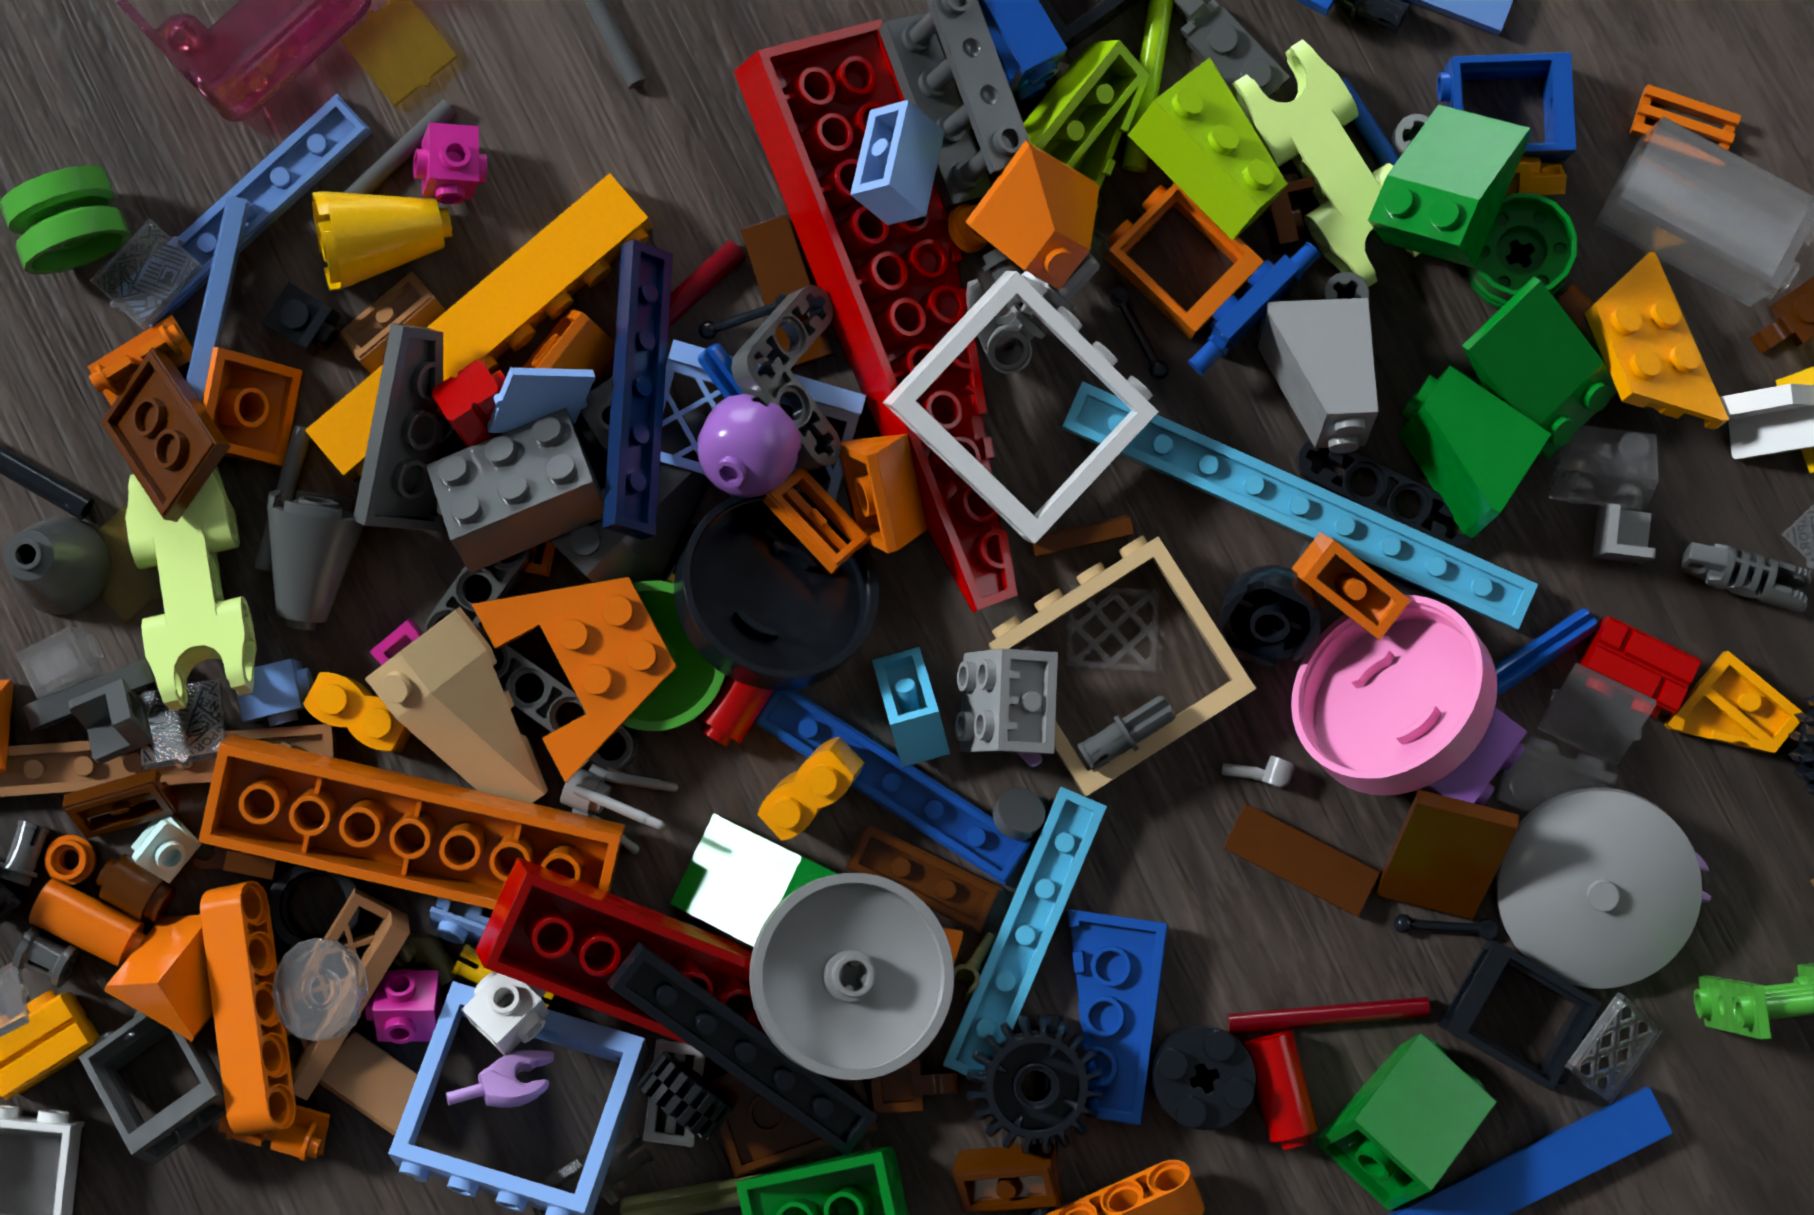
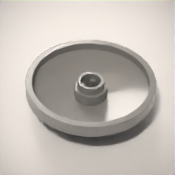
(1599, 887)
(851, 976)

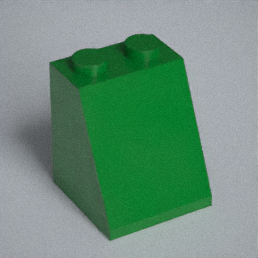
(1469, 446)
(1406, 1123)

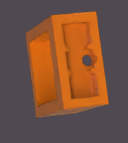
(1157, 206)

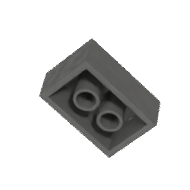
(517, 490)

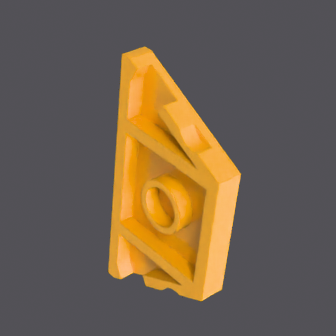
(1652, 347)

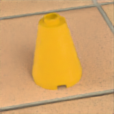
(375, 233)

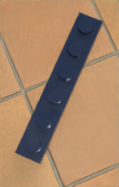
(638, 390)

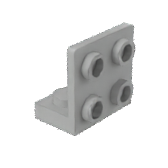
(1007, 701)

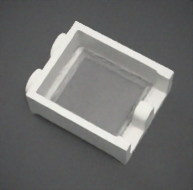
(38, 1162)

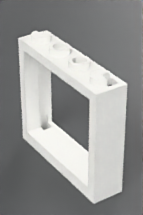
(975, 475)

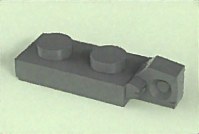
(1218, 35)

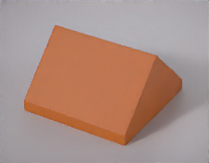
(573, 344)
(252, 404)
(883, 490)
(168, 976)

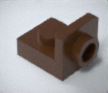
(1282, 219)

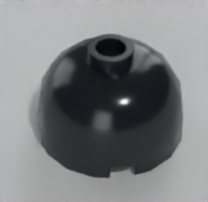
(1270, 615)

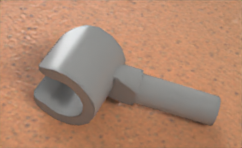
(1276, 774)

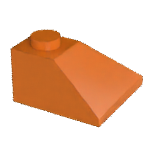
(1039, 215)

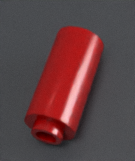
(733, 711)
(1282, 1089)

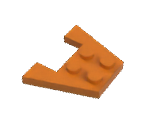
(602, 645)

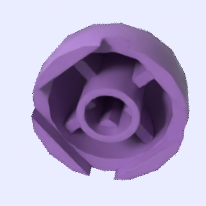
(748, 446)

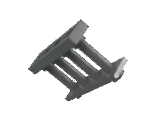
(987, 97)

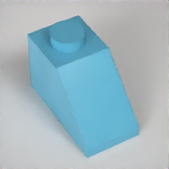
(911, 707)

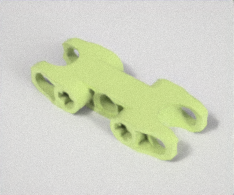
(1315, 141)
(196, 616)

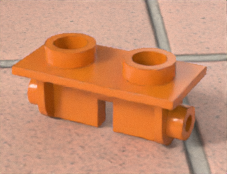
(117, 367)
(302, 1139)

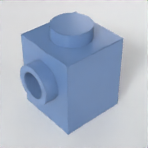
(277, 693)

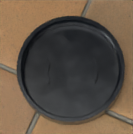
(765, 603)

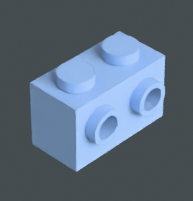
(897, 162)

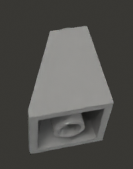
(1324, 367)

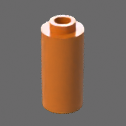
(87, 922)

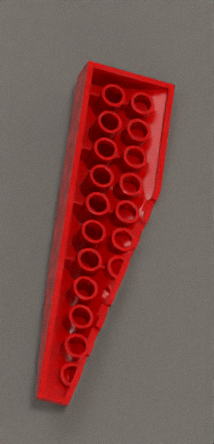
(888, 284)

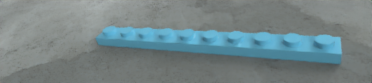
(1308, 509)

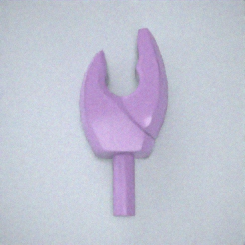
(499, 1081)

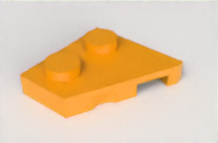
(1735, 708)

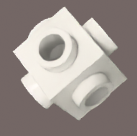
(506, 1011)

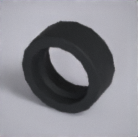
(279, 901)

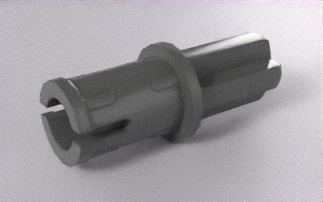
(1126, 732)

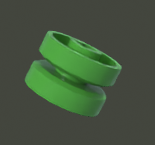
(64, 219)

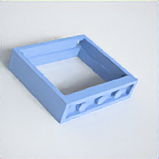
(511, 1190)

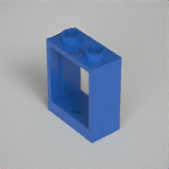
(1025, 44)
(1556, 88)

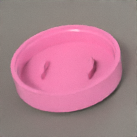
(1398, 706)

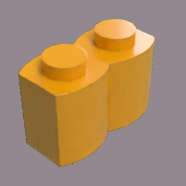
(352, 706)
(814, 786)

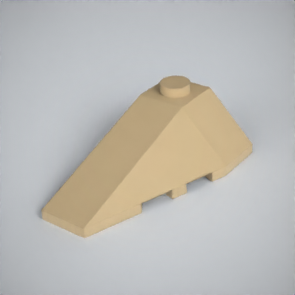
(456, 706)

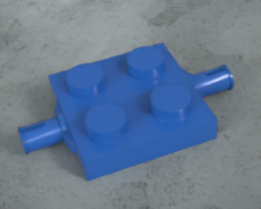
(1237, 316)

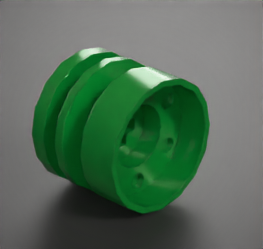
(1528, 226)

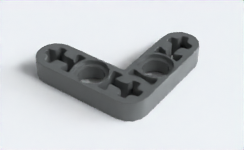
(776, 379)

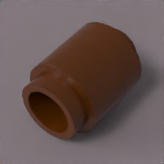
(135, 889)

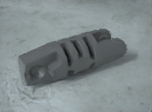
(1748, 574)

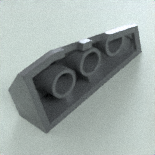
(613, 555)

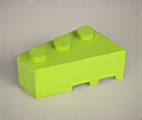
(1089, 109)
(1210, 150)

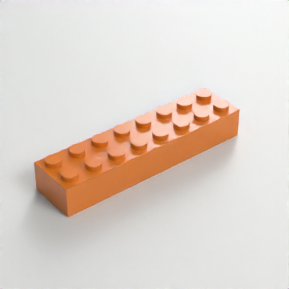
(393, 825)

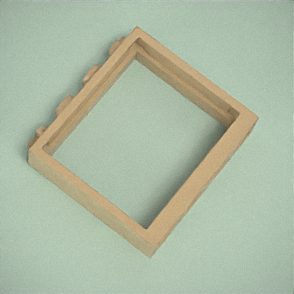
(1094, 581)

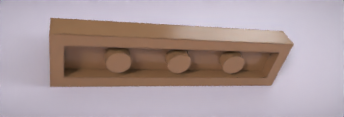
(376, 958)

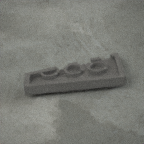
(404, 435)

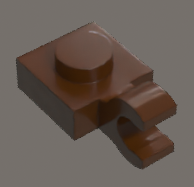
(1793, 316)
(241, 863)
(906, 1087)

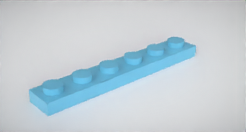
(1027, 926)

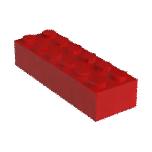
(577, 936)

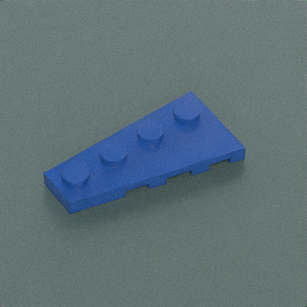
(1118, 994)

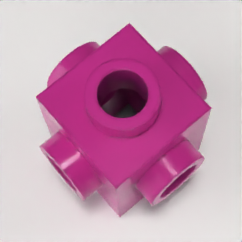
(450, 162)
(406, 1006)

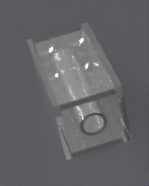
(1710, 213)

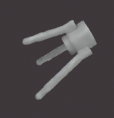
(589, 793)

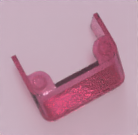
(250, 48)

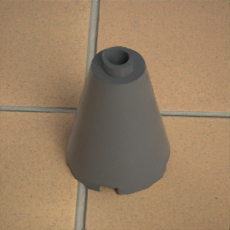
(309, 553)
(58, 564)

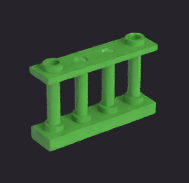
(1748, 1006)

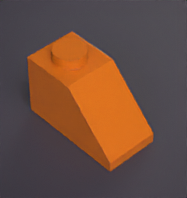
(1350, 585)

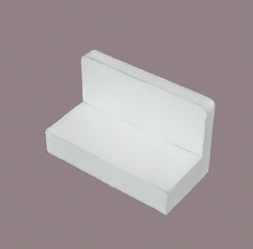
(1770, 420)

